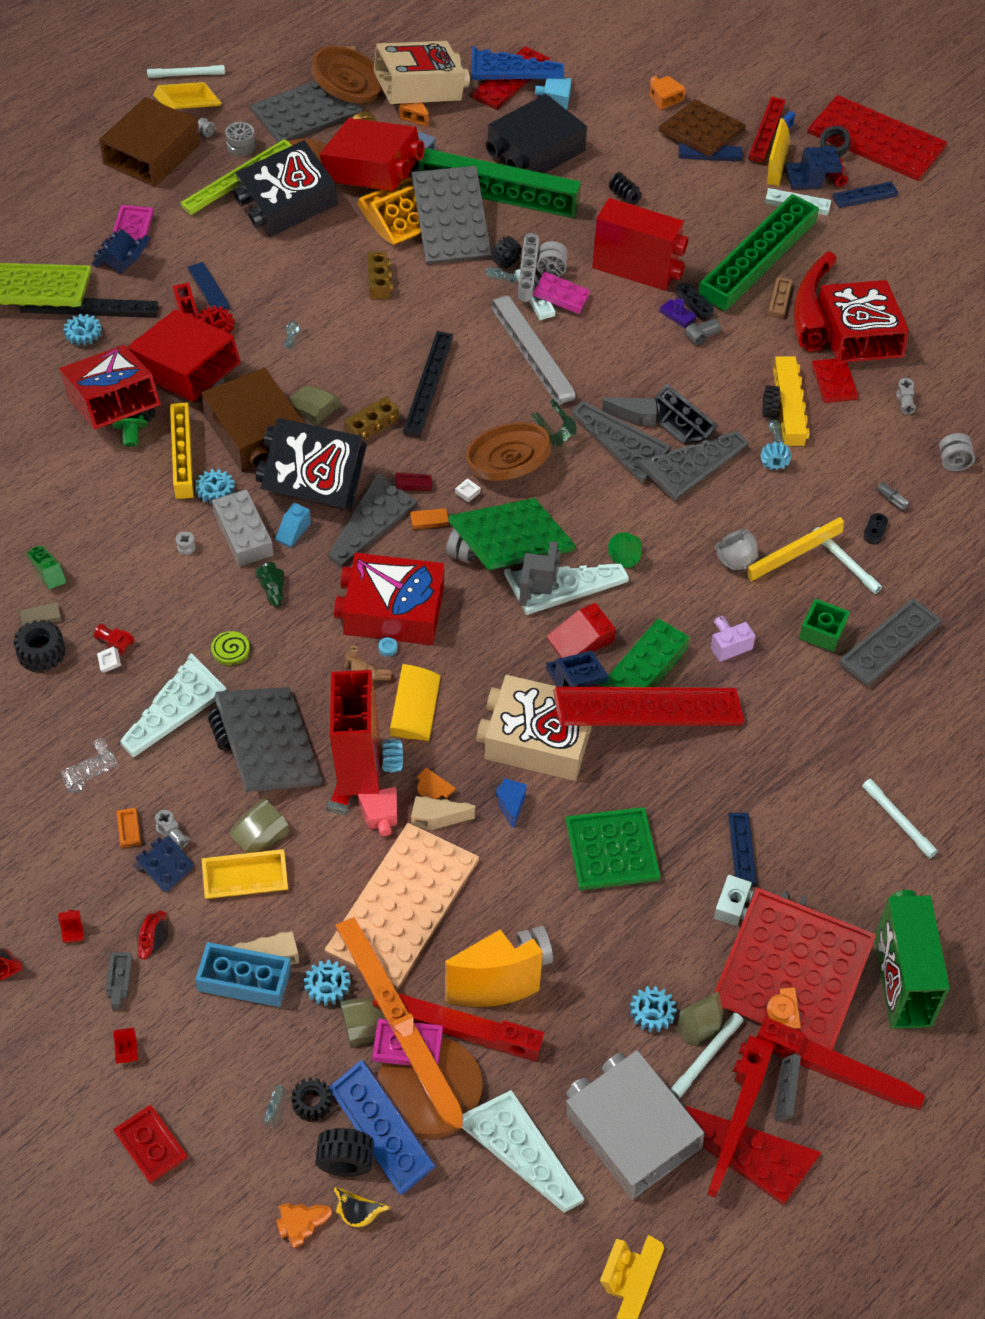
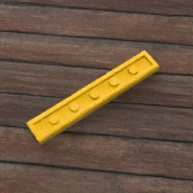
(795, 549)

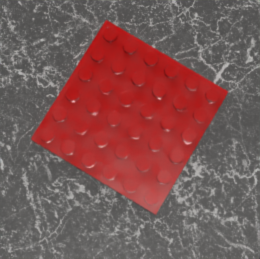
(797, 948)

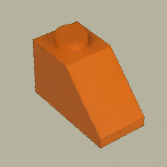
(414, 113)

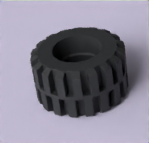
(35, 634)
(344, 1152)

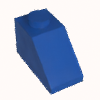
(511, 799)

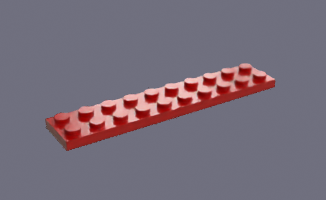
(647, 706)

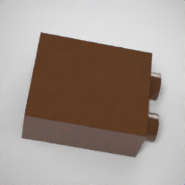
(150, 141)
(243, 411)

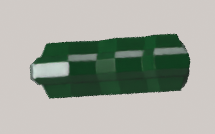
(272, 582)

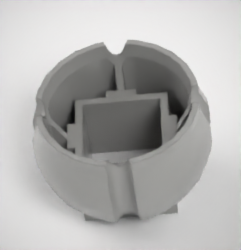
(737, 549)

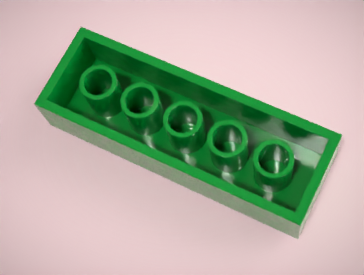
(650, 657)

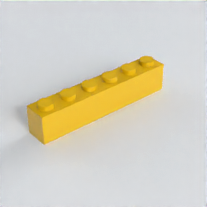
(790, 403)
(181, 451)

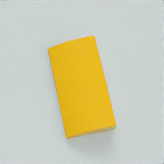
(186, 95)
(778, 154)
(415, 703)
(244, 874)

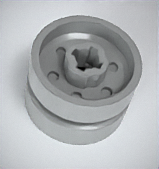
(240, 139)
(552, 258)
(956, 452)
(457, 547)
(541, 938)

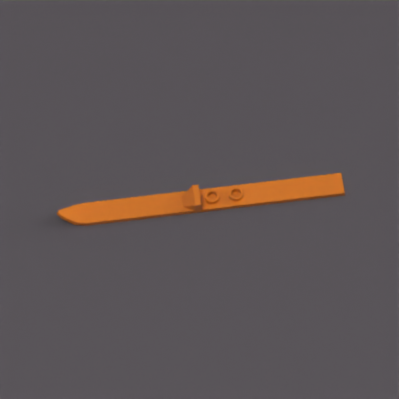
(401, 1023)

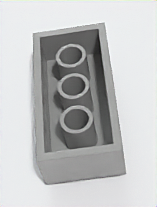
(242, 528)

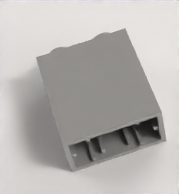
(633, 1122)

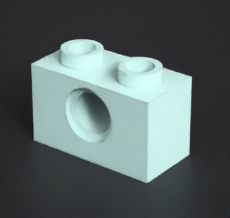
(737, 890)

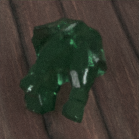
(567, 429)

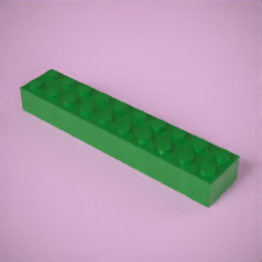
(513, 185)
(758, 252)

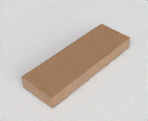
(780, 298)

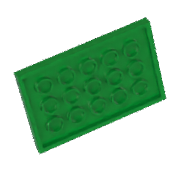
(508, 531)

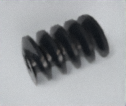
(625, 188)
(218, 730)

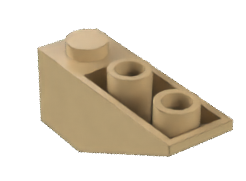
(435, 813)
(280, 944)

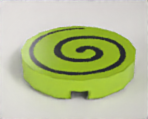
(230, 648)

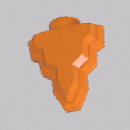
(299, 1221)

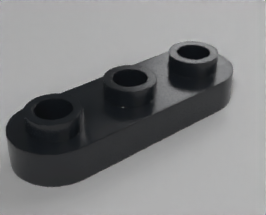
(695, 301)

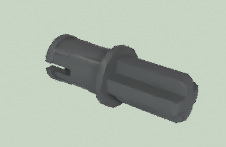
(893, 496)

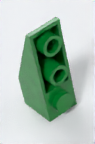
(46, 567)

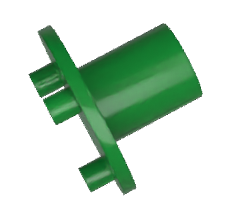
(130, 430)
(625, 549)

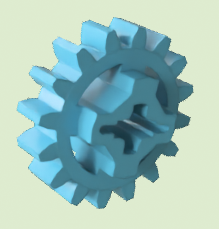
(82, 329)
(214, 485)
(327, 982)
(649, 1016)

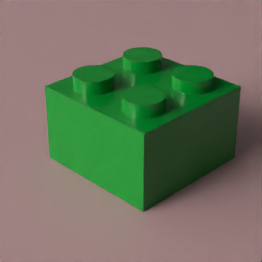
(824, 625)

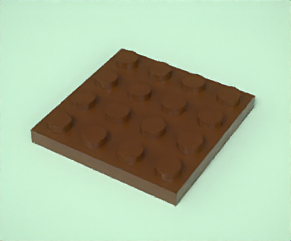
(702, 127)

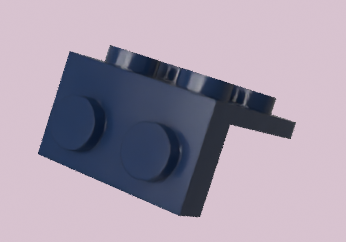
(164, 863)

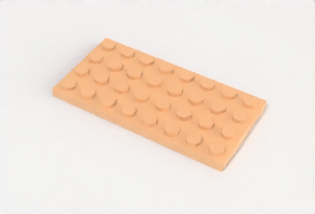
(407, 900)

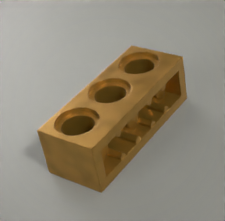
(379, 275)
(372, 418)

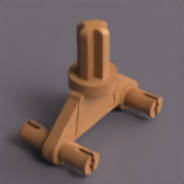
(356, 663)

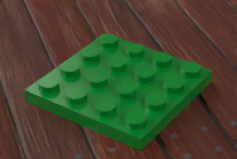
(612, 848)

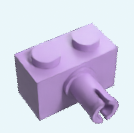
(731, 640)

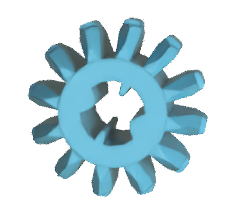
(775, 455)
(392, 755)

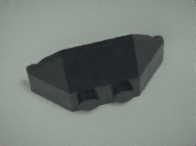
(682, 417)

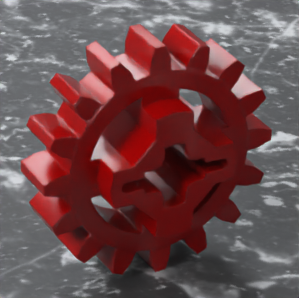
(217, 318)

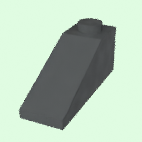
(633, 410)

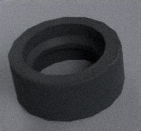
(836, 130)

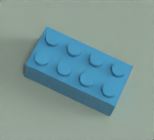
(243, 974)

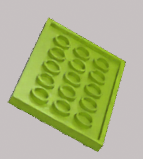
(43, 284)

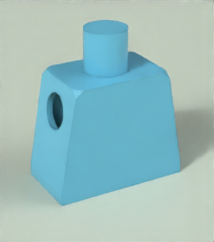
(557, 89)

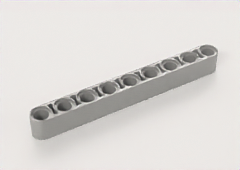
(533, 350)

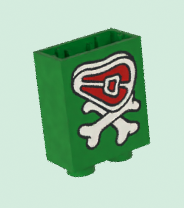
(911, 961)

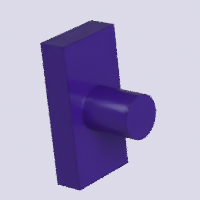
(677, 312)

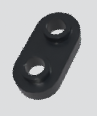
(875, 528)

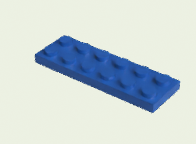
(375, 1114)

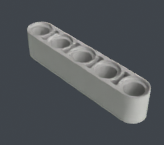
(528, 267)

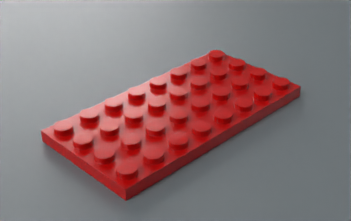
(880, 137)

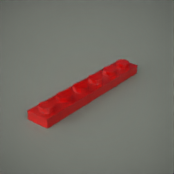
(767, 129)

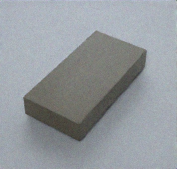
(45, 612)

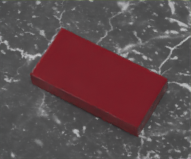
(412, 481)

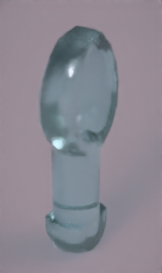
(496, 273)
(291, 330)
(775, 426)
(272, 1106)

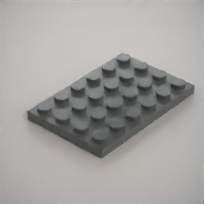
(302, 112)
(451, 214)
(268, 739)

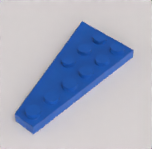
(511, 66)

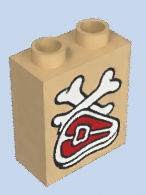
(528, 731)

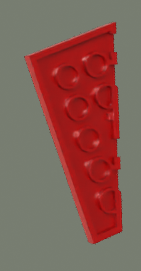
(761, 1158)

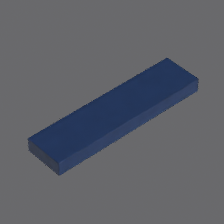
(725, 153)
(865, 194)
(208, 286)
(742, 847)

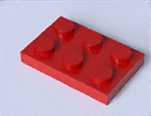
(834, 380)
(150, 1144)

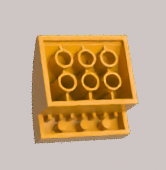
(392, 212)
(493, 973)

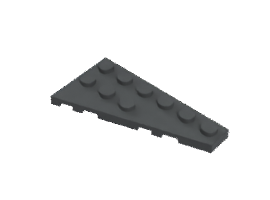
(619, 438)
(691, 464)
(374, 516)

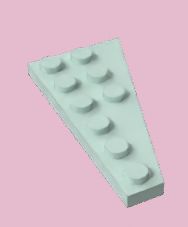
(176, 703)
(515, 1140)

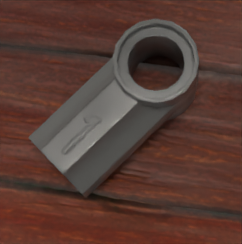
(699, 333)

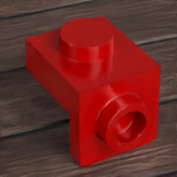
(71, 926)
(125, 1045)

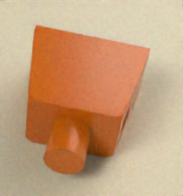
(666, 91)

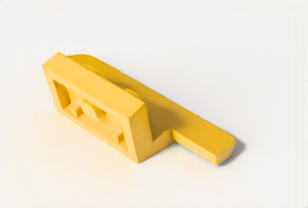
(630, 1275)

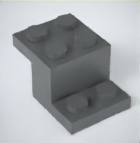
(539, 573)

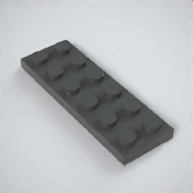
(890, 642)

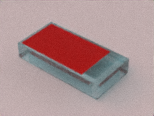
(337, 803)

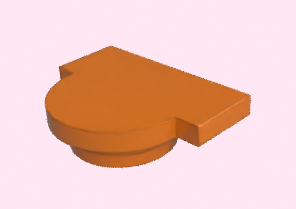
(433, 785)
(785, 1008)

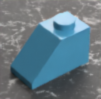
(293, 525)

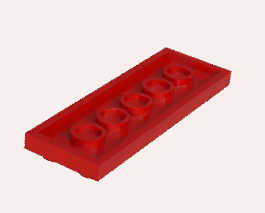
(497, 92)

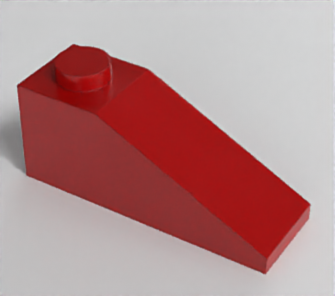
(184, 299)

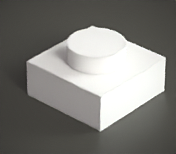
(467, 490)
(109, 659)

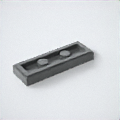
(787, 1088)

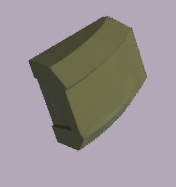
(314, 404)
(259, 828)
(360, 1020)
(701, 1020)

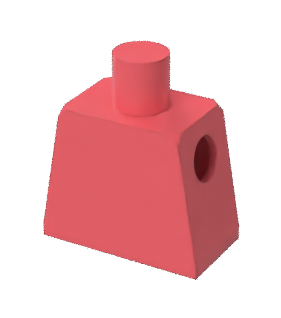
(380, 810)

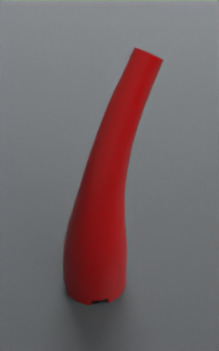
(809, 319)

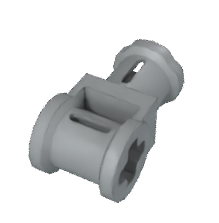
(905, 395)
(168, 826)

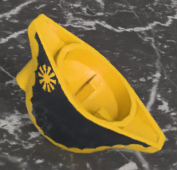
(357, 1210)

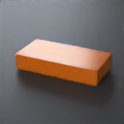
(429, 518)
(128, 827)

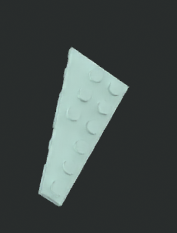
(571, 584)

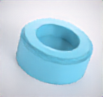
(388, 647)

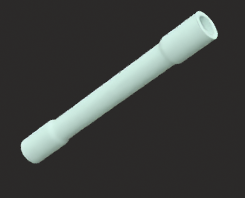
(211, 70)
(867, 579)
(921, 841)
(727, 1030)

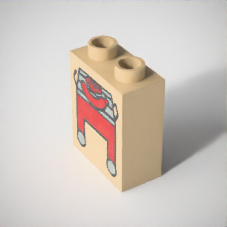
(420, 72)

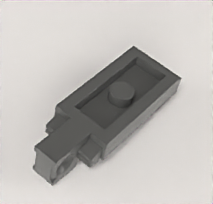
(119, 977)

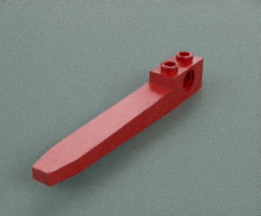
(503, 1036)
(838, 1066)
(751, 1078)

